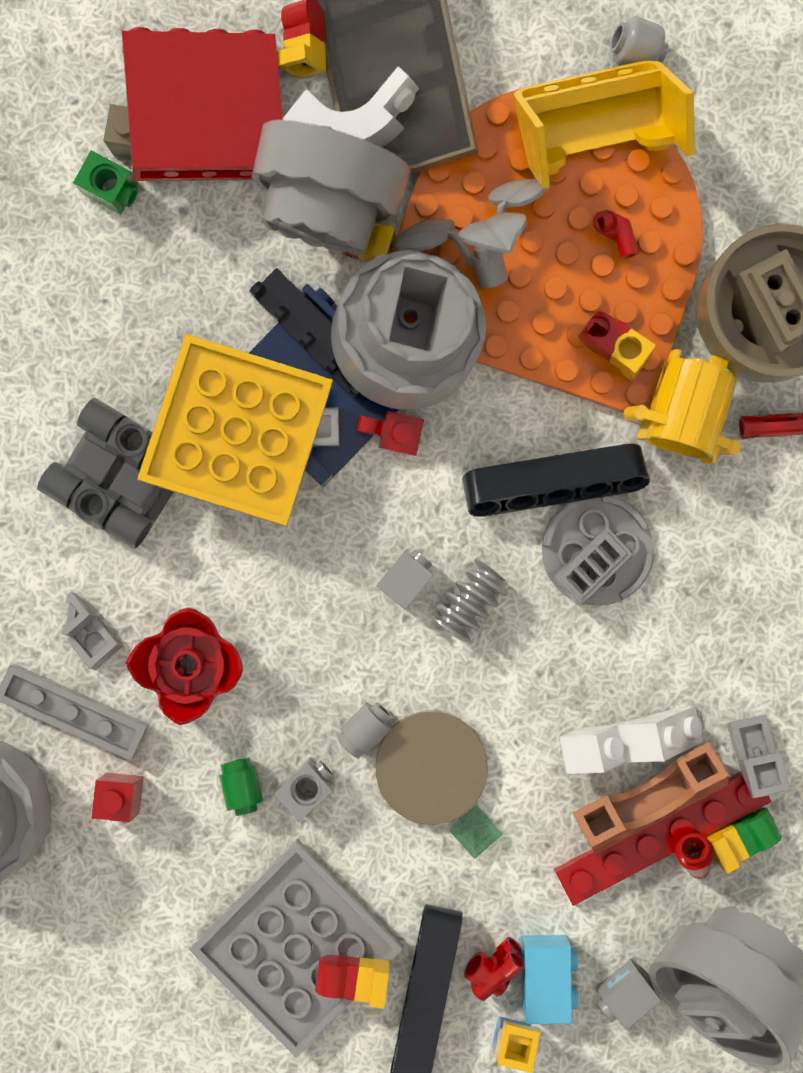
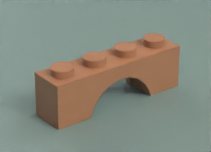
(673, 789)

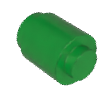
(240, 786)

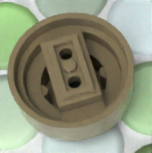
(755, 304)

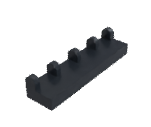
(302, 322)

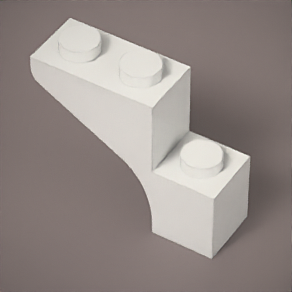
(636, 740)

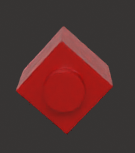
(117, 797)

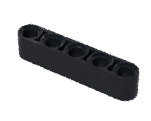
(555, 480)
(427, 990)

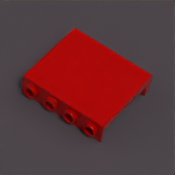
(198, 101)

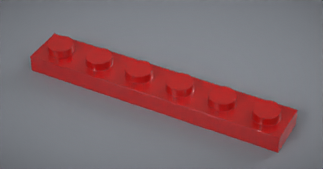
(594, 873)

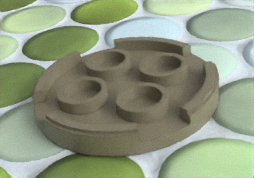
(431, 767)

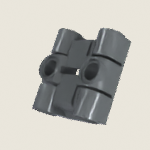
(128, 504)

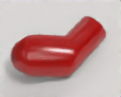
(618, 229)

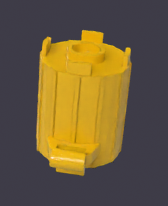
(689, 408)

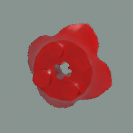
(157, 665)

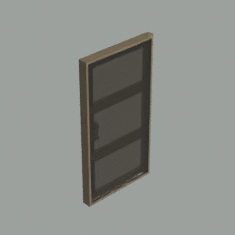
(374, 38)

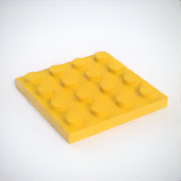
(235, 430)

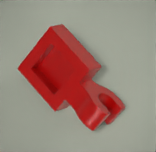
(397, 431)

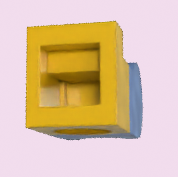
(515, 1044)

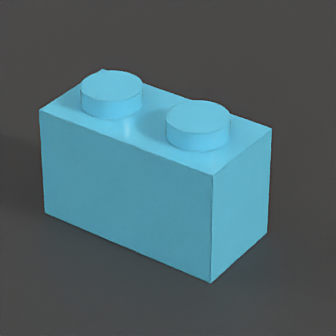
(547, 979)

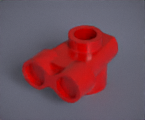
(494, 973)

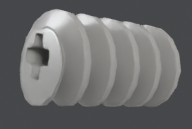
(471, 601)

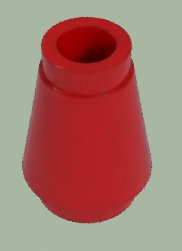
(695, 854)

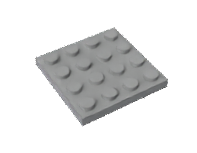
(273, 940)

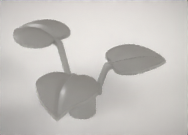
(490, 236)

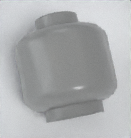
(638, 41)

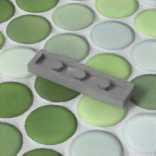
(72, 712)

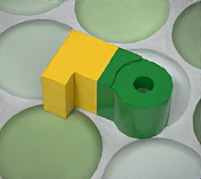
(744, 839)

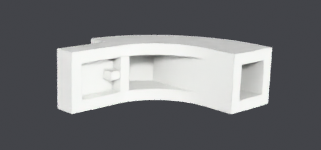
(372, 121)

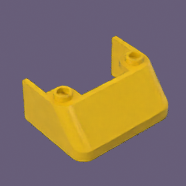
(601, 110)

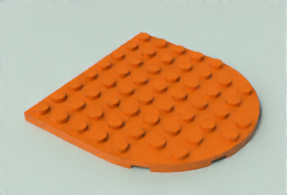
(562, 264)

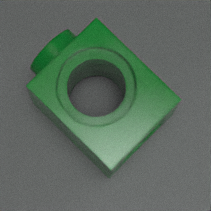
(96, 172)

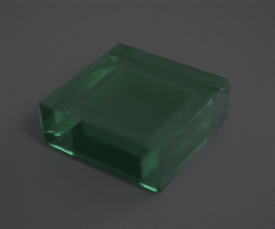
(475, 831)

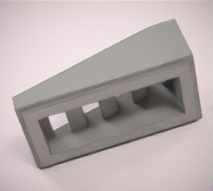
(571, 588)

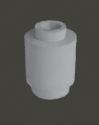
(365, 729)

